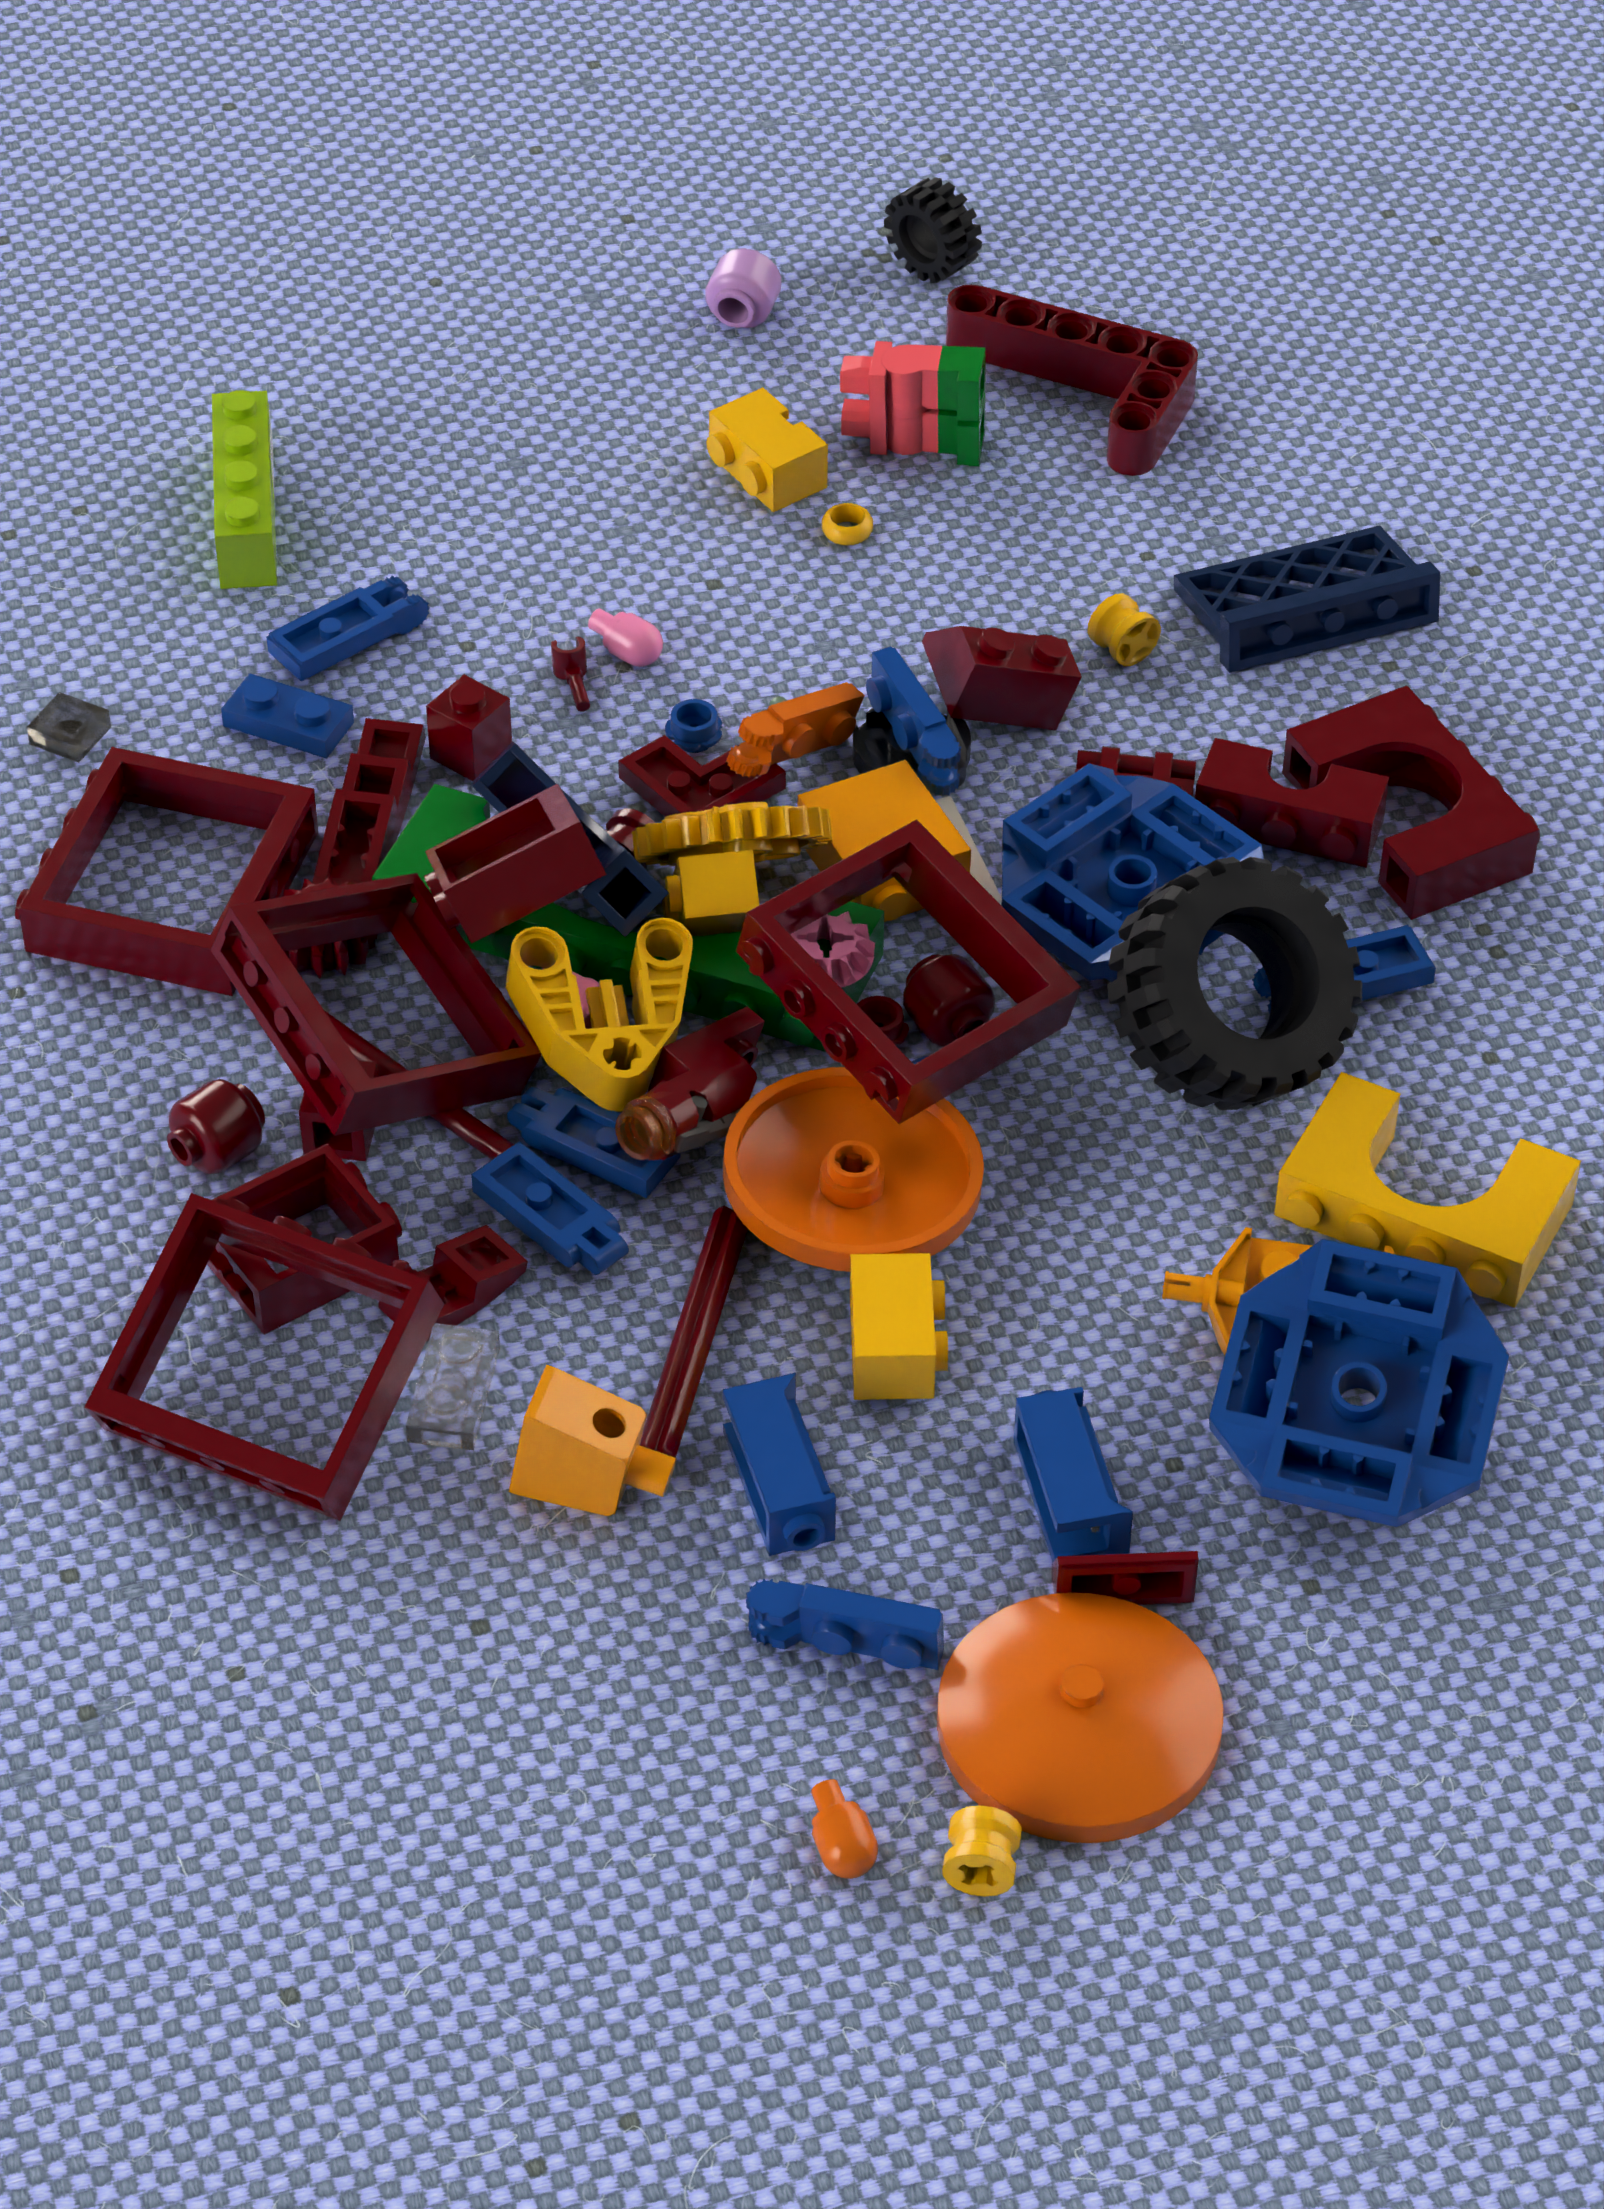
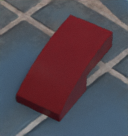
(469, 1274)

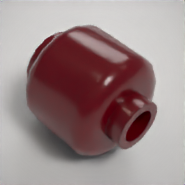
(947, 997)
(215, 1126)

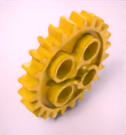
(754, 826)

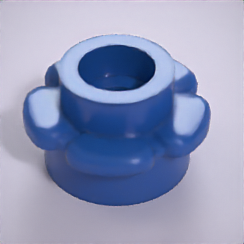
(694, 725)

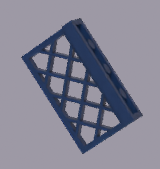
(1304, 620)

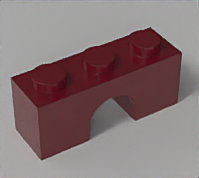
(1327, 821)

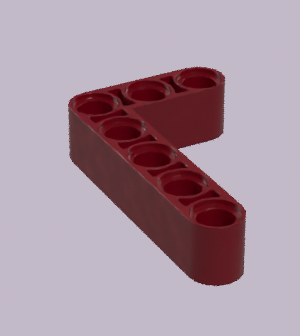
(1140, 368)

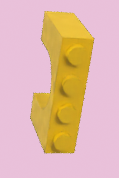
(1491, 1240)

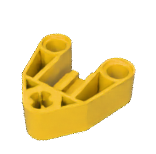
(612, 1058)

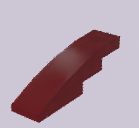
(372, 801)

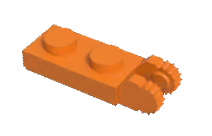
(795, 728)

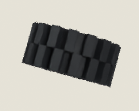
(932, 230)

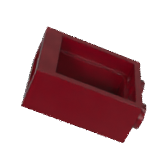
(511, 865)
(292, 1192)

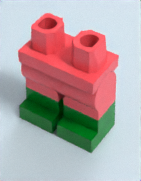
(917, 400)

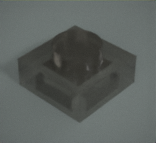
(68, 727)

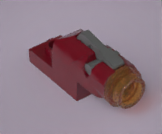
(694, 1089)

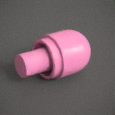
(628, 637)

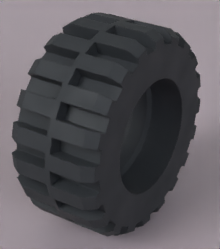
(1303, 961)

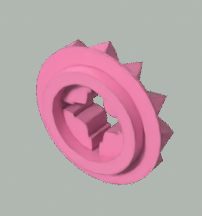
(850, 943)

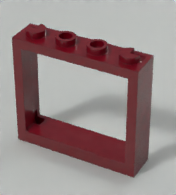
(967, 912)
(143, 946)
(254, 958)
(200, 1226)

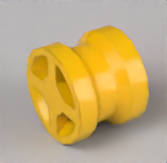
(1124, 629)
(982, 1851)

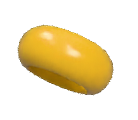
(847, 513)

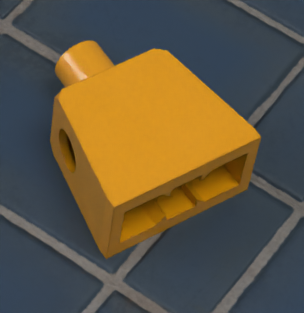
(584, 1447)

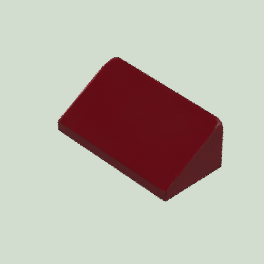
(1130, 1577)

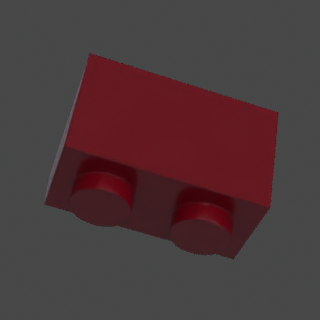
(1003, 675)

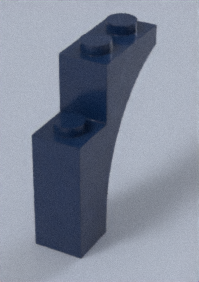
(626, 890)

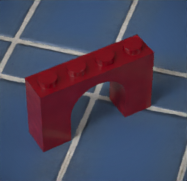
(1448, 859)

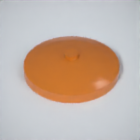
(836, 1176)
(1080, 1717)

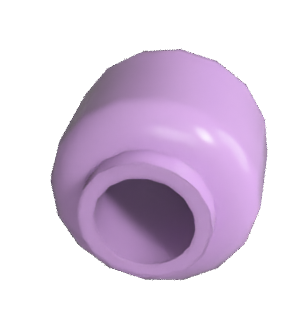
(743, 288)

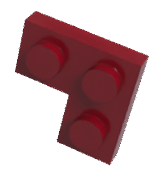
(679, 784)

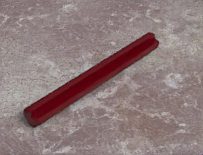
(694, 1333)

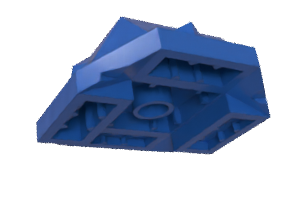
(1095, 850)
(1370, 1324)

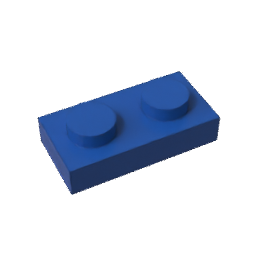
(287, 715)

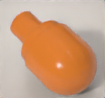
(842, 1832)

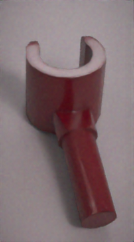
(572, 666)

